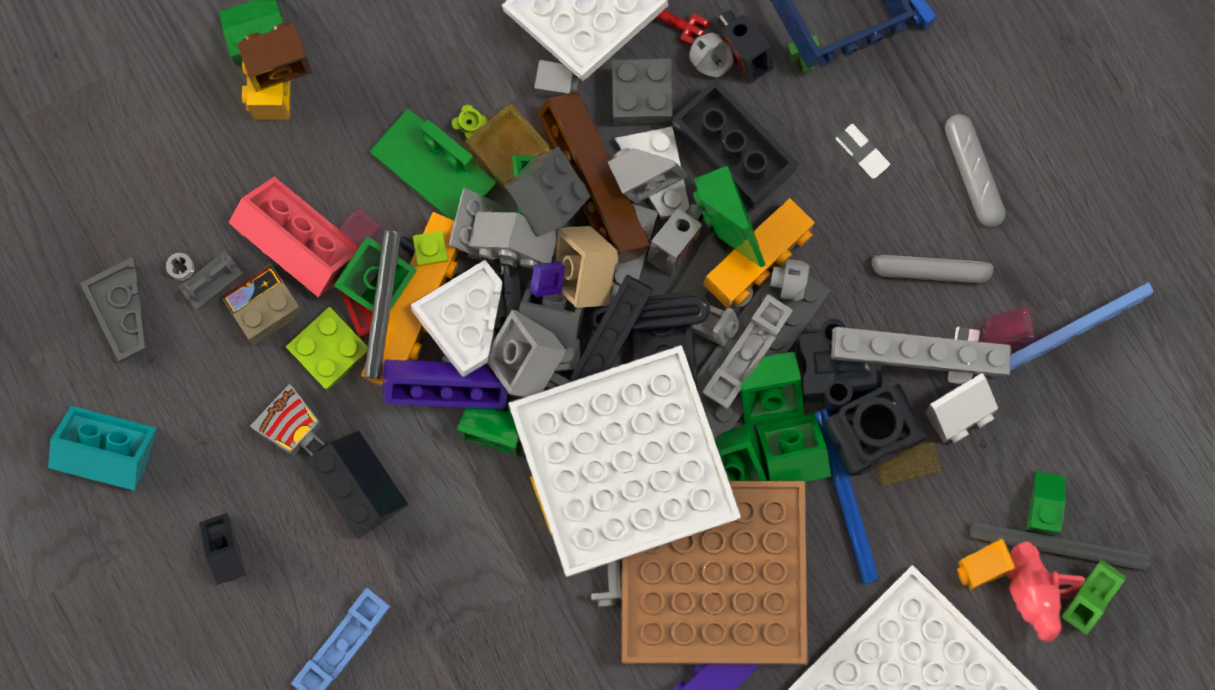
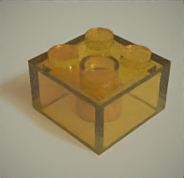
(502, 138)

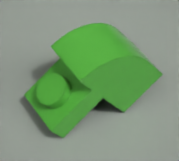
(1093, 596)

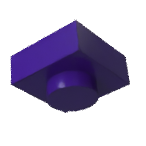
(547, 279)

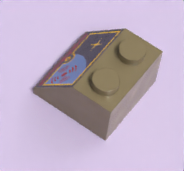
(262, 304)

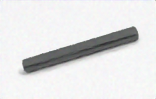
(382, 304)

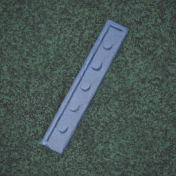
(1079, 326)

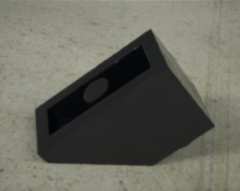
(222, 549)

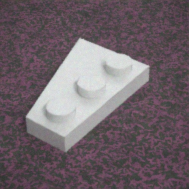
(661, 143)

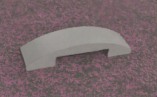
(748, 351)

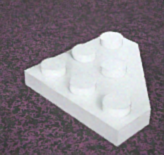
(463, 316)

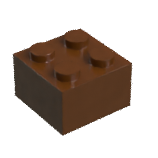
(274, 56)

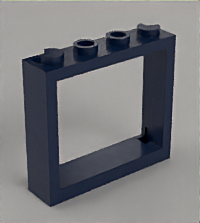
(898, 9)

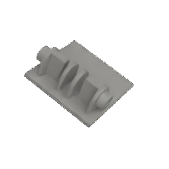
(469, 205)

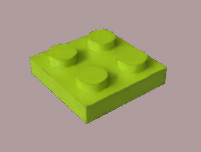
(328, 348)

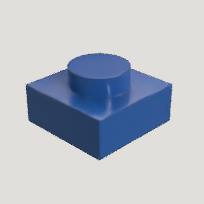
(923, 13)

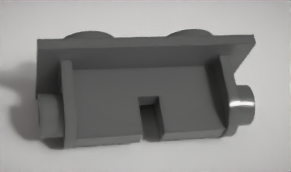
(210, 280)

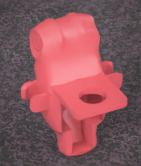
(1038, 590)

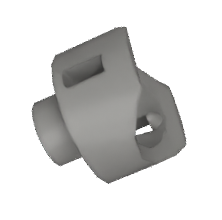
(707, 51)
(791, 279)

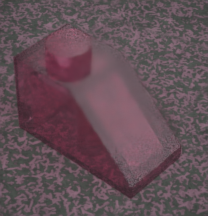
(1010, 328)

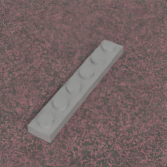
(920, 352)

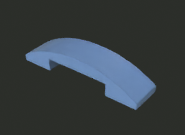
(343, 643)

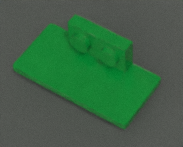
(431, 163)

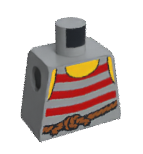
(675, 239)
(289, 424)

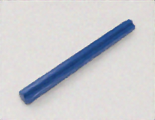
(849, 506)

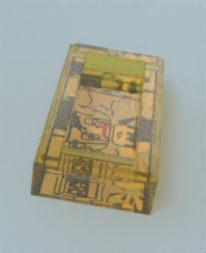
(911, 465)

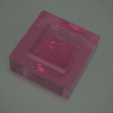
(358, 227)

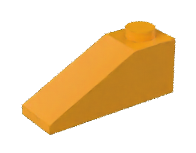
(985, 565)

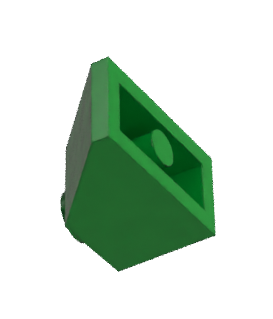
(1046, 504)

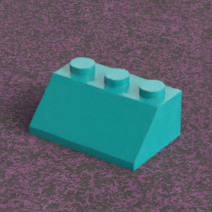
(101, 448)

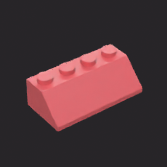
(293, 235)

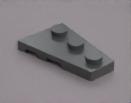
(118, 308)

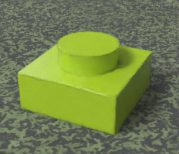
(430, 248)

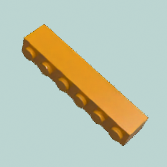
(403, 326)

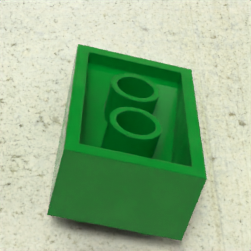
(727, 213)

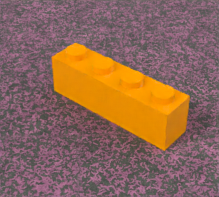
(776, 239)

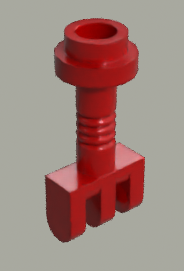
(687, 27)

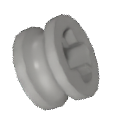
(171, 269)

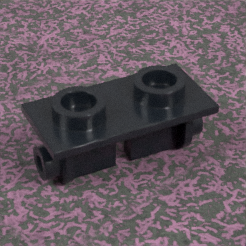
(510, 293)

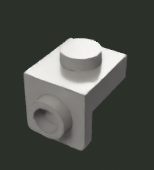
(718, 326)
(615, 583)

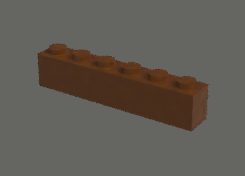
(607, 209)

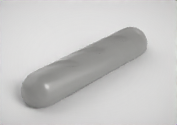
(975, 170)
(932, 268)

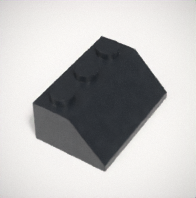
(357, 483)

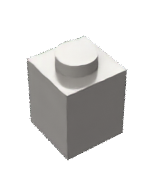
(554, 80)

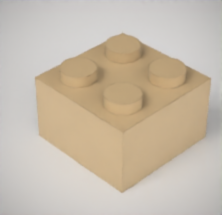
(588, 265)

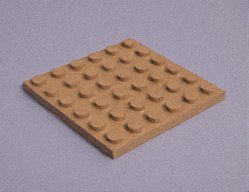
(726, 590)

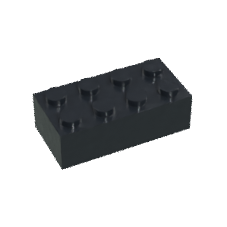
(730, 137)

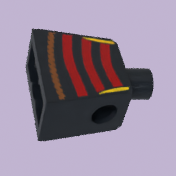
(748, 46)

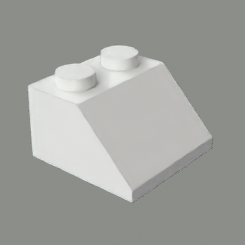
(962, 409)

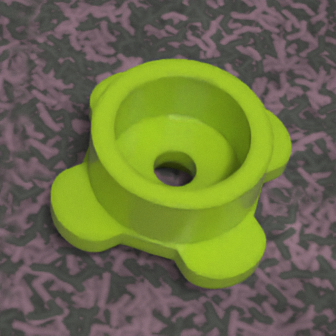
(469, 113)

